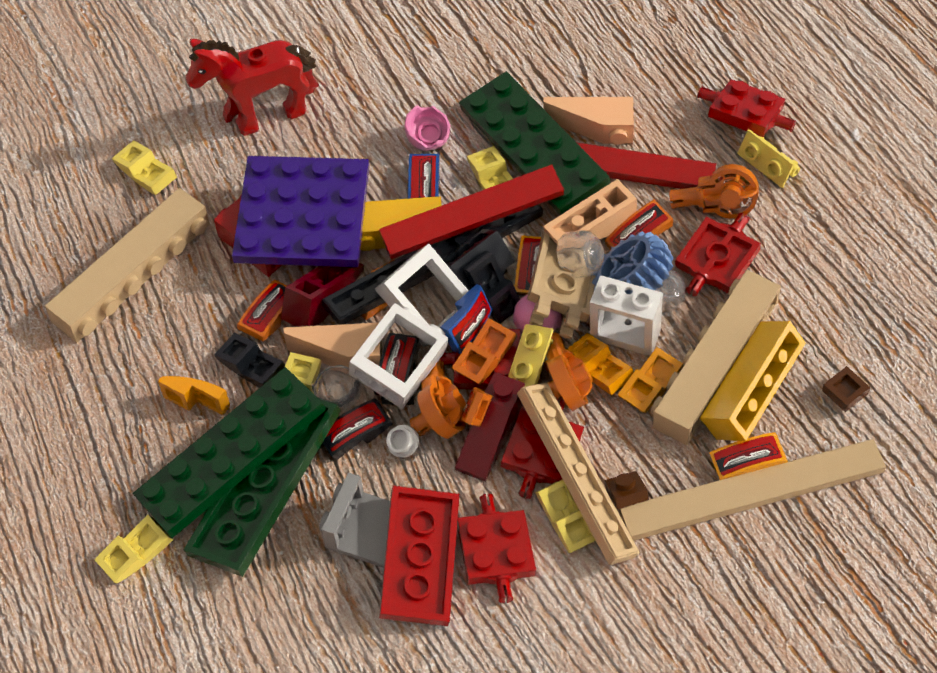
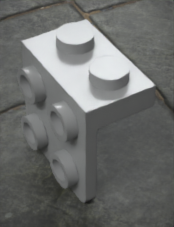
(356, 522)

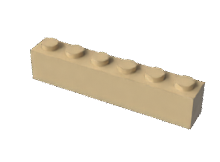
(127, 265)
(719, 346)

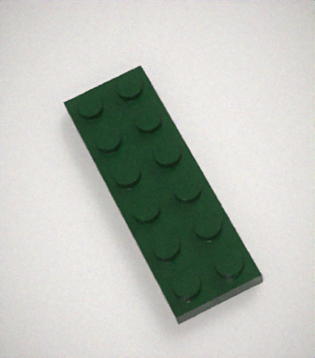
(533, 139)
(229, 452)
(245, 514)

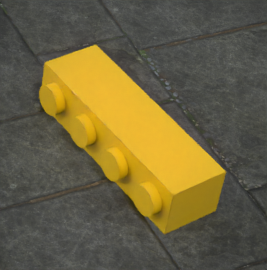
(386, 212)
(753, 380)

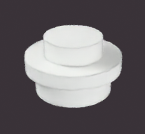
(402, 441)

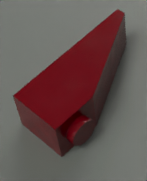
(304, 296)
(486, 441)

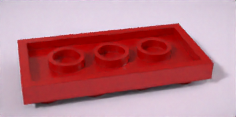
(419, 556)

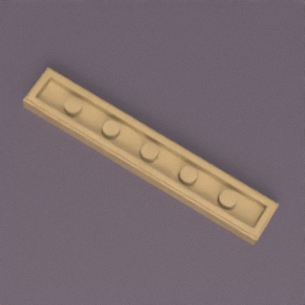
(578, 473)

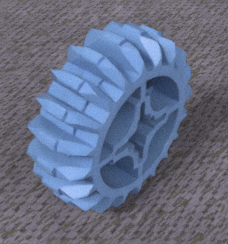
(638, 261)

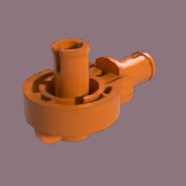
(720, 197)
(569, 374)
(439, 405)

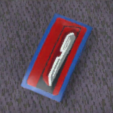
(423, 175)
(468, 320)

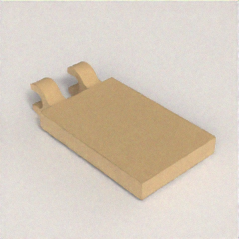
(558, 290)

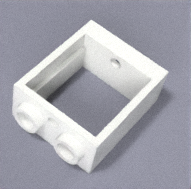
(427, 255)
(614, 309)
(381, 380)

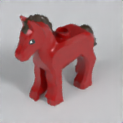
(251, 74)

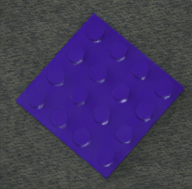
(301, 211)

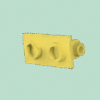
(767, 159)
(531, 354)

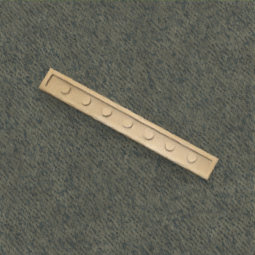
(752, 489)

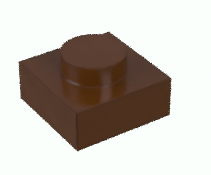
(846, 389)
(626, 489)

